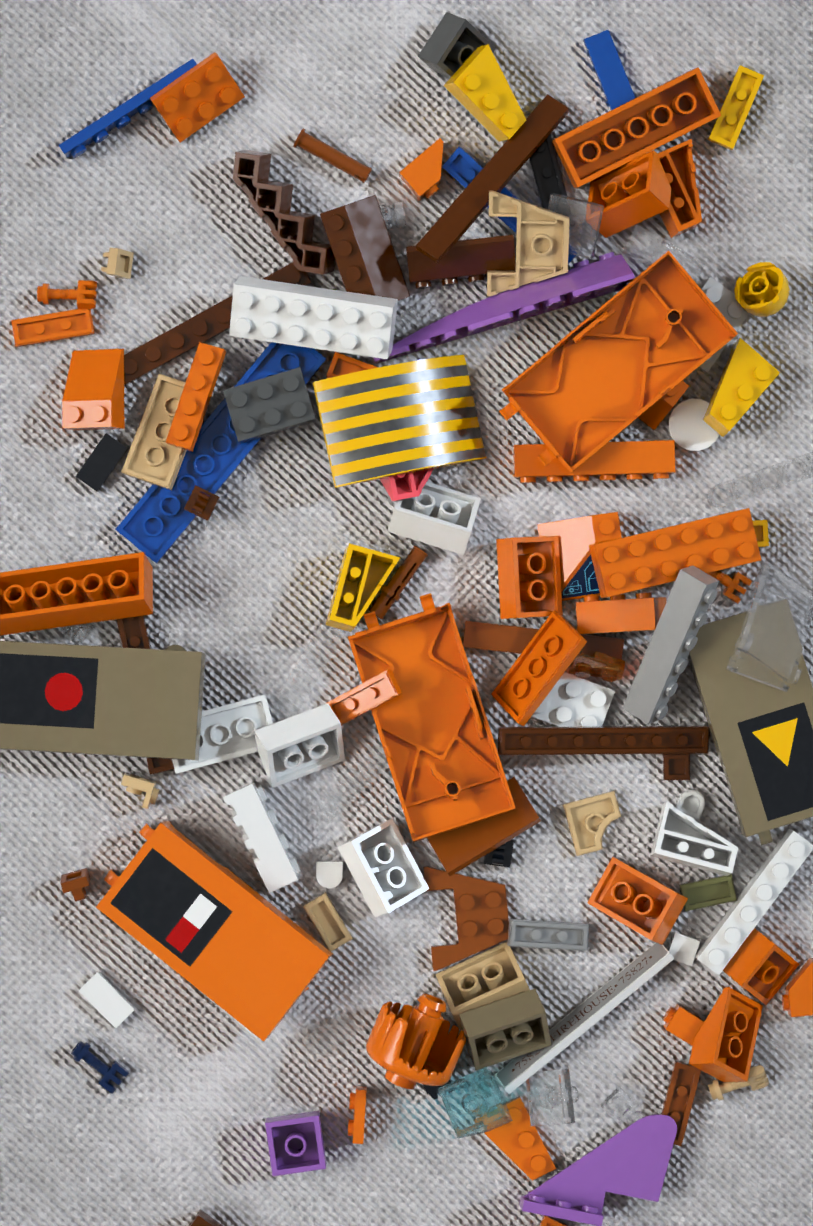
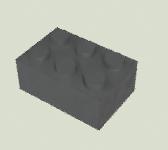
(269, 405)

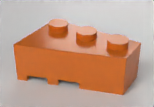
(684, 200)
(619, 613)

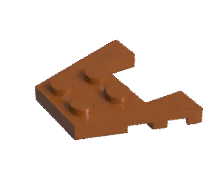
(479, 915)

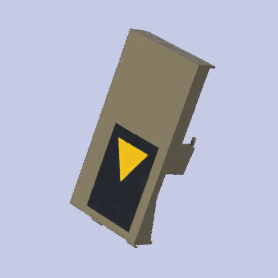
(757, 733)

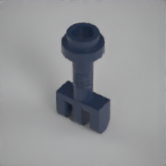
(81, 1051)

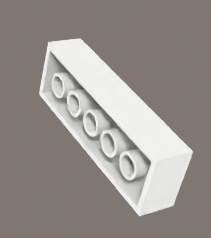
(313, 317)

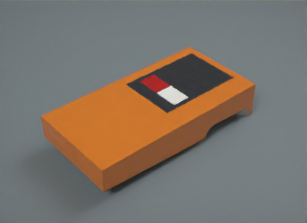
(213, 929)

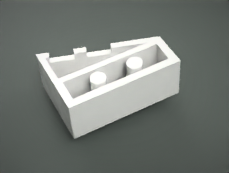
(691, 844)

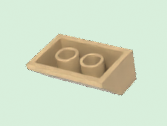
(482, 980)

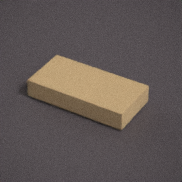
(327, 922)

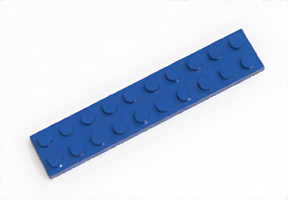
(160, 513)

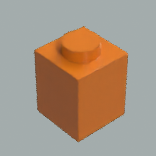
(682, 1023)

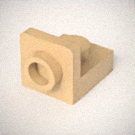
(138, 784)

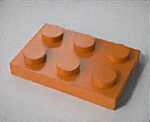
(197, 97)

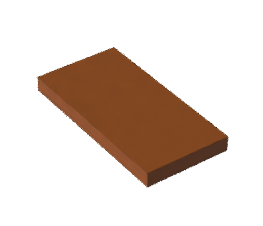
(469, 843)

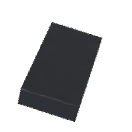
(101, 462)

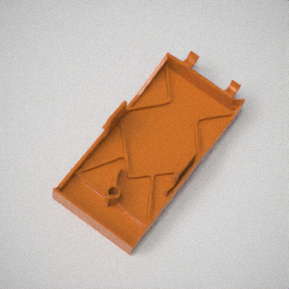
(618, 363)
(437, 727)

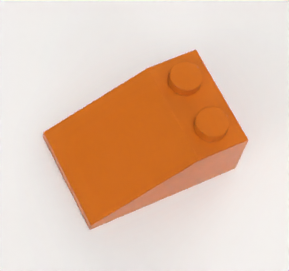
(94, 391)
(637, 901)
(728, 1037)

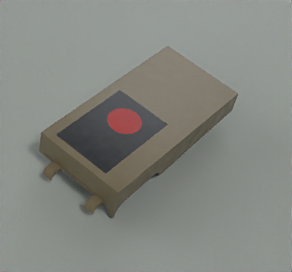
(101, 700)

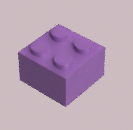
(295, 1143)

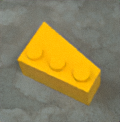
(486, 94)

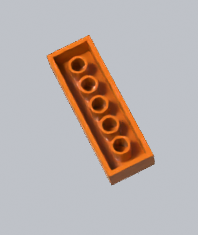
(636, 127)
(659, 554)
(76, 593)

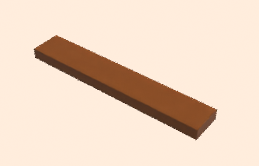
(515, 639)

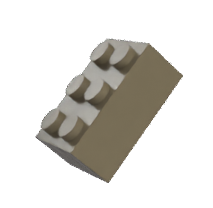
(505, 1029)

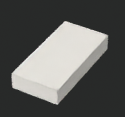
(107, 999)

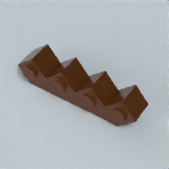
(273, 204)

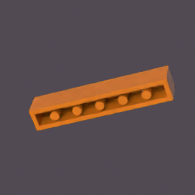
(613, 459)

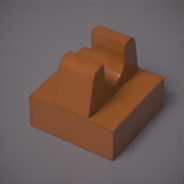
(76, 882)

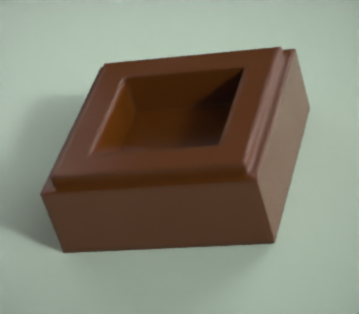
(676, 766)

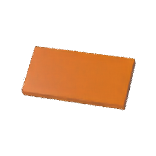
(539, 668)

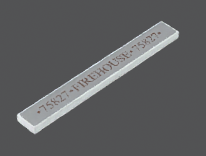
(586, 1015)

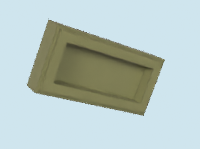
(708, 892)

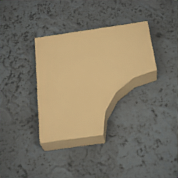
(589, 819)

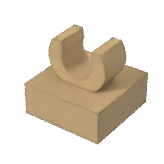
(119, 263)

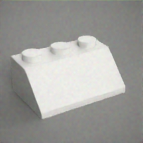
(436, 517)
(300, 745)
(383, 868)

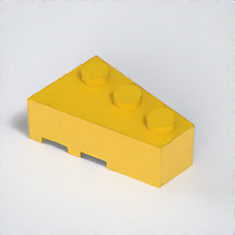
(739, 386)
(357, 584)

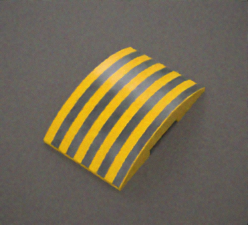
(399, 419)

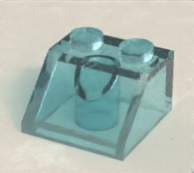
(475, 1103)

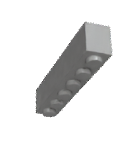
(671, 644)

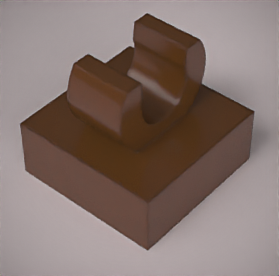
(201, 503)

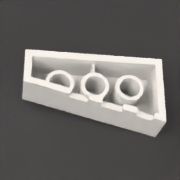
(262, 836)

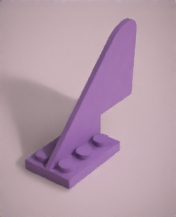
(626, 1164)

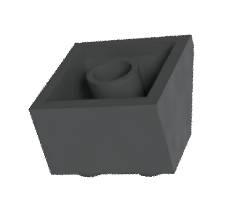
(451, 45)

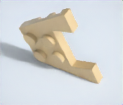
(540, 243)

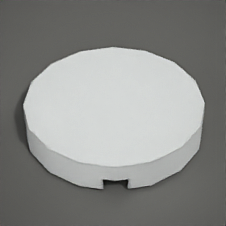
(688, 428)

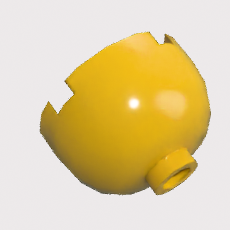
(762, 290)

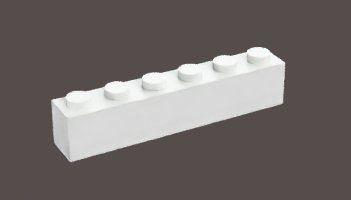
(754, 901)

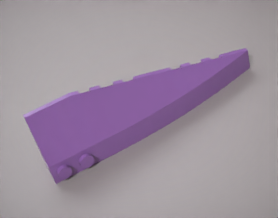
(529, 300)

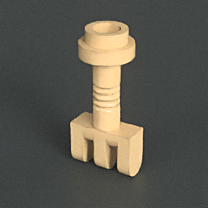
(757, 1079)

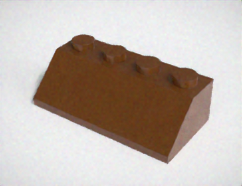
(364, 249)
(464, 260)

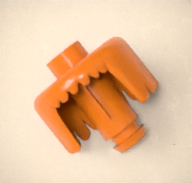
(415, 1043)

